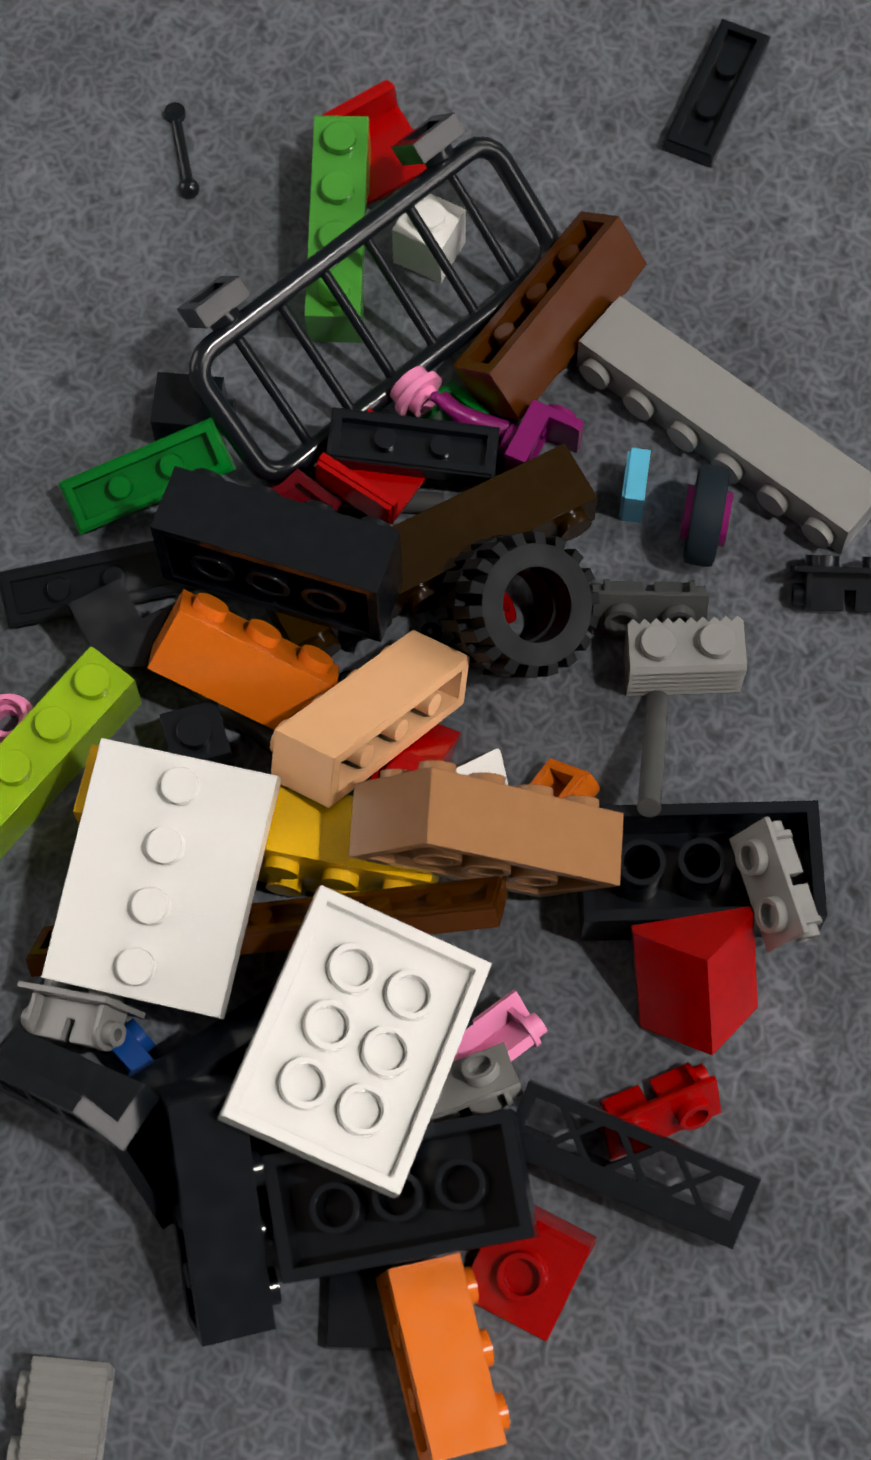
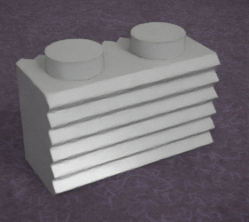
(685, 656)
(64, 1410)

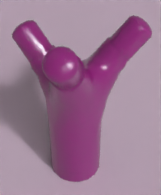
(464, 414)

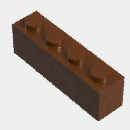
(549, 314)

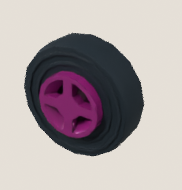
(706, 515)

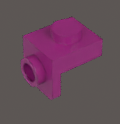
(539, 425)

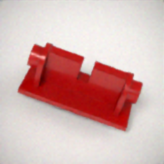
(683, 1101)

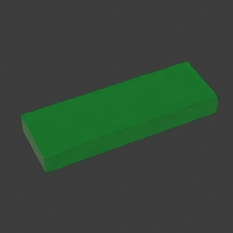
(143, 475)

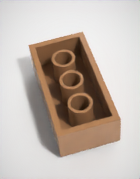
(484, 828)

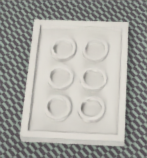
(162, 878)
(356, 1042)

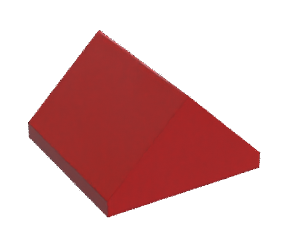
(696, 976)

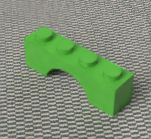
(337, 202)

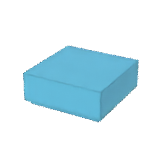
(634, 485)

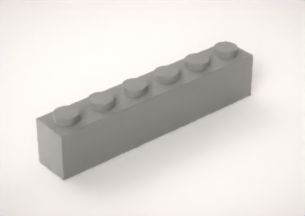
(727, 424)

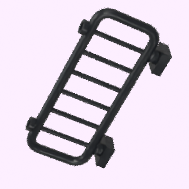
(218, 302)

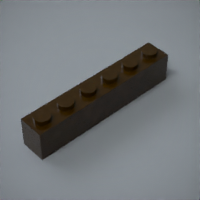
(535, 496)

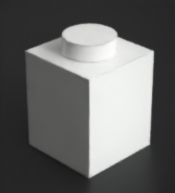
(446, 224)

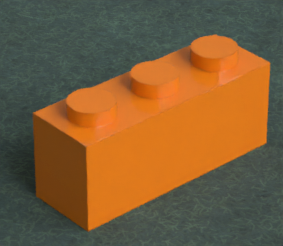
(239, 661)
(442, 1358)

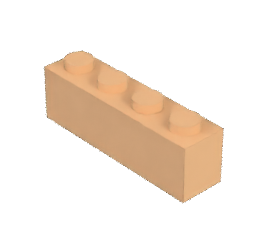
(369, 717)

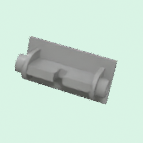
(766, 863)
(96, 1014)
(478, 1081)

